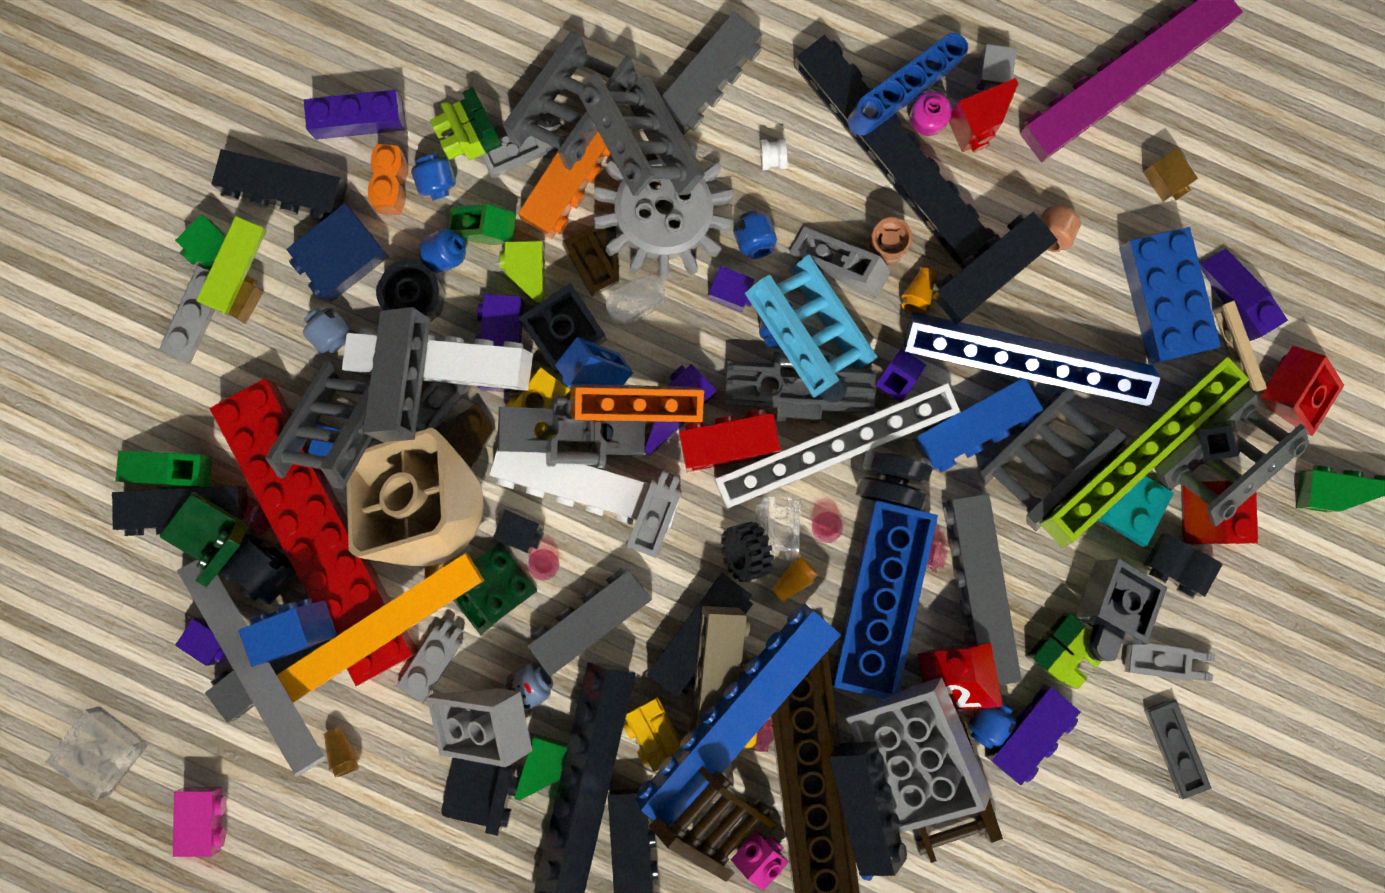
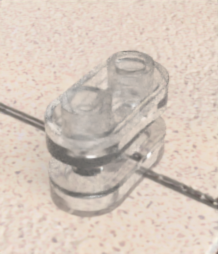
(636, 300)
(768, 512)

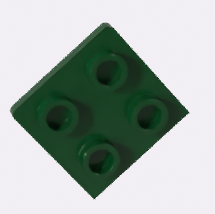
(205, 534)
(501, 591)

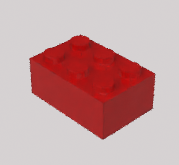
(729, 441)

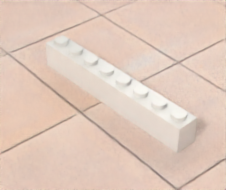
(837, 446)

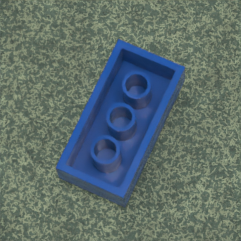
(1169, 296)

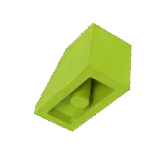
(525, 267)

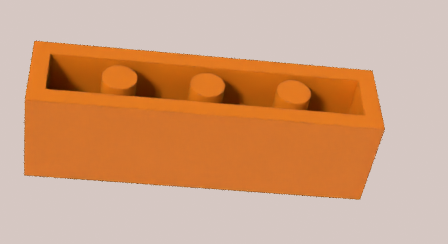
(562, 189)
(636, 403)

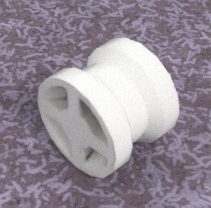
(773, 154)

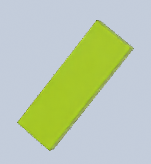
(231, 265)

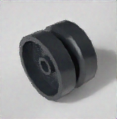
(894, 475)

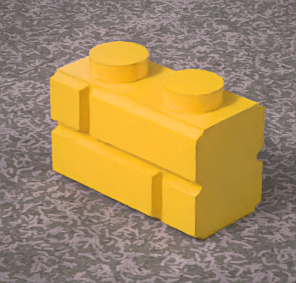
(653, 732)

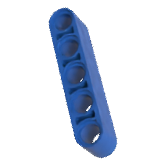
(907, 84)

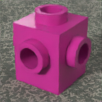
(760, 860)

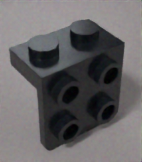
(480, 794)

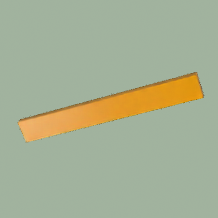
(380, 627)

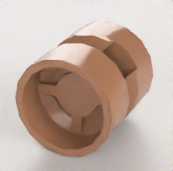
(890, 240)

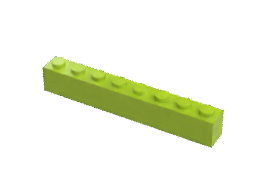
(1144, 452)

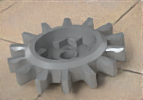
(653, 235)

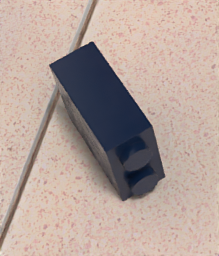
(336, 254)

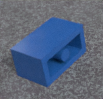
(592, 364)

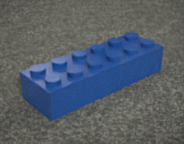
(884, 600)

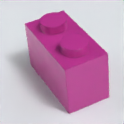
(198, 821)

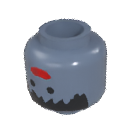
(325, 330)
(532, 683)

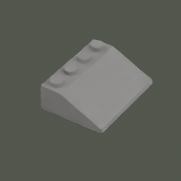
(924, 755)

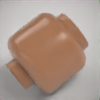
(1063, 224)

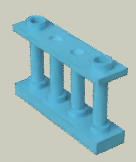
(792, 335)

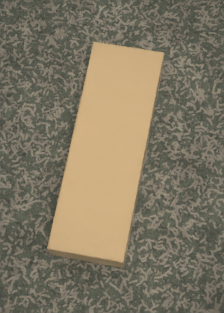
(1239, 345)

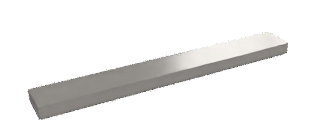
(259, 681)

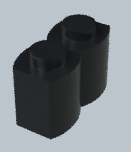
(1182, 565)

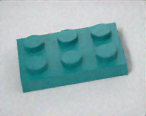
(1138, 510)

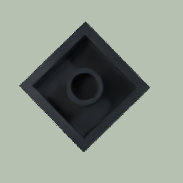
(559, 322)

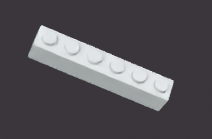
(452, 361)
(572, 483)

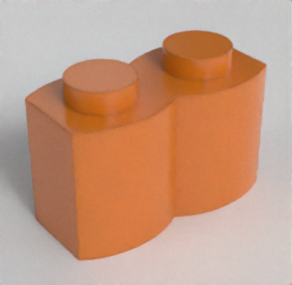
(386, 185)

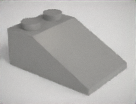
(481, 725)

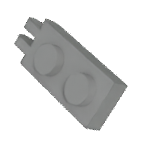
(655, 515)
(431, 661)

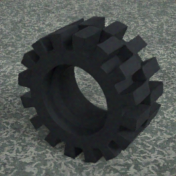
(747, 551)

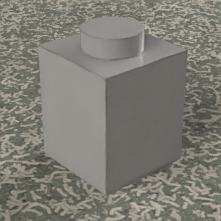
(995, 66)

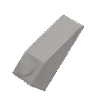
(843, 261)

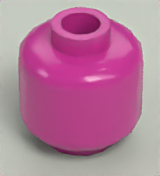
(930, 113)

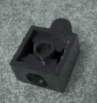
(1119, 607)

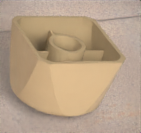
(413, 502)

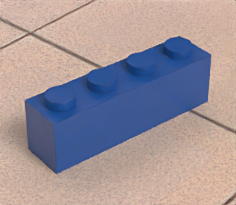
(977, 425)

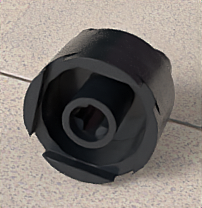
(409, 274)
(259, 570)

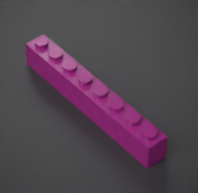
(1127, 75)

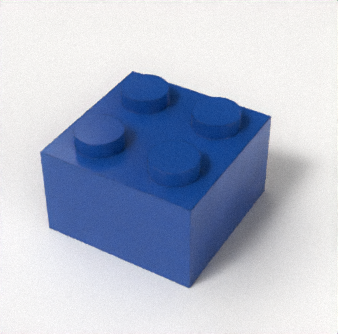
(287, 631)

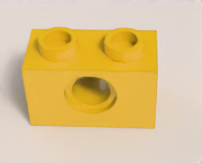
(543, 385)

